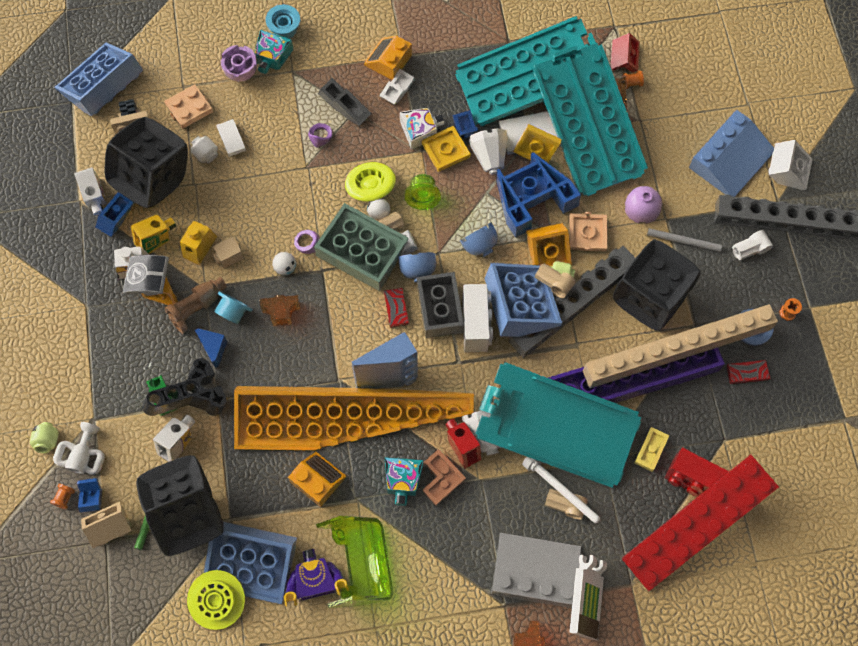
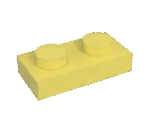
(651, 449)

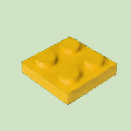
(537, 141)
(445, 148)

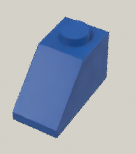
(114, 214)

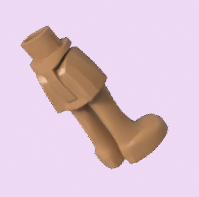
(201, 297)

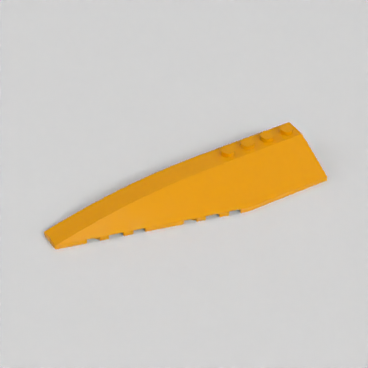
(330, 416)

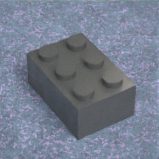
(440, 305)

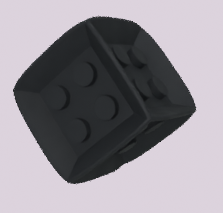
(145, 162)
(656, 284)
(179, 505)

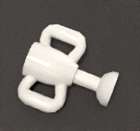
(80, 453)

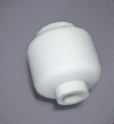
(204, 149)

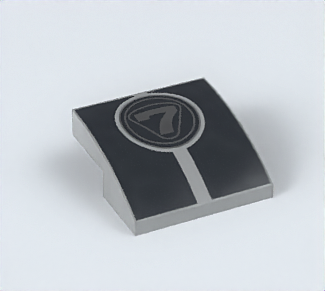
(146, 275)

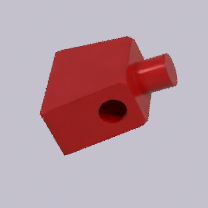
(463, 443)

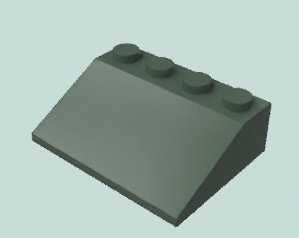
(361, 246)

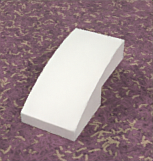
(397, 87)
(231, 138)

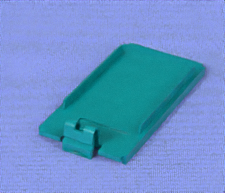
(504, 78)
(590, 118)
(558, 424)

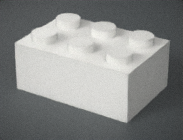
(477, 318)

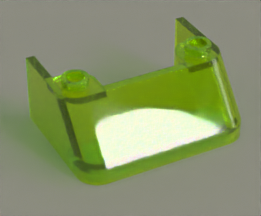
(365, 559)

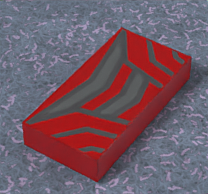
(396, 307)
(748, 372)

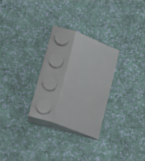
(535, 570)

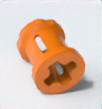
(633, 79)
(790, 309)
(62, 496)

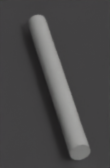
(684, 240)

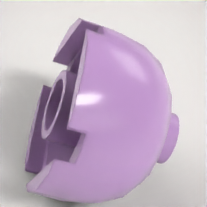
(239, 63)
(643, 204)

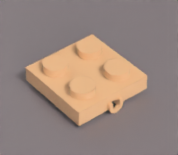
(188, 106)
(588, 232)

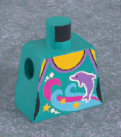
(272, 51)
(402, 478)

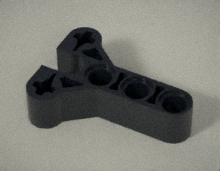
(200, 374)

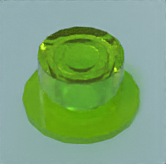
(422, 192)

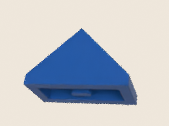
(213, 344)

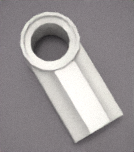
(755, 244)

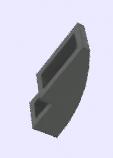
(344, 102)

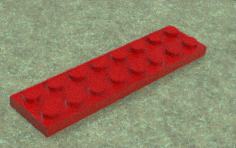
(700, 522)

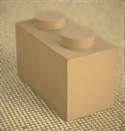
(106, 525)

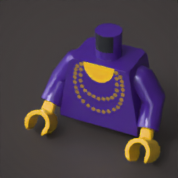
(313, 579)

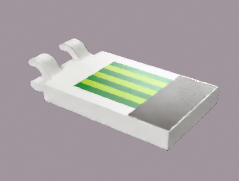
(587, 598)

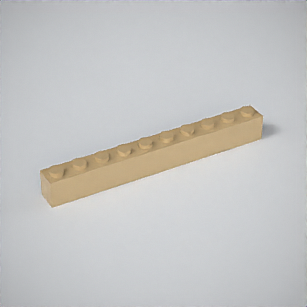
(679, 346)

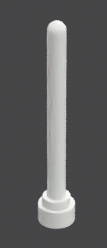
(535, 465)

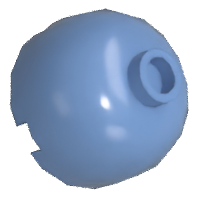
(481, 241)
(417, 265)

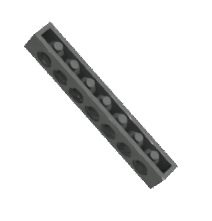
(782, 221)
(620, 257)

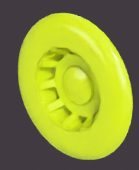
(370, 181)
(216, 600)

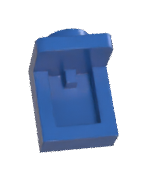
(464, 124)
(90, 495)

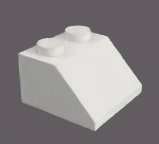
(790, 165)

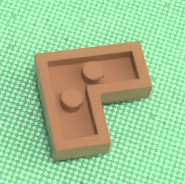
(446, 479)

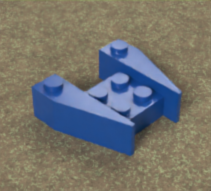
(531, 187)

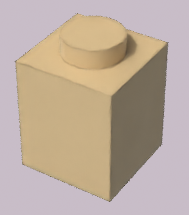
(227, 253)

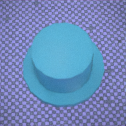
(283, 20)
(231, 308)

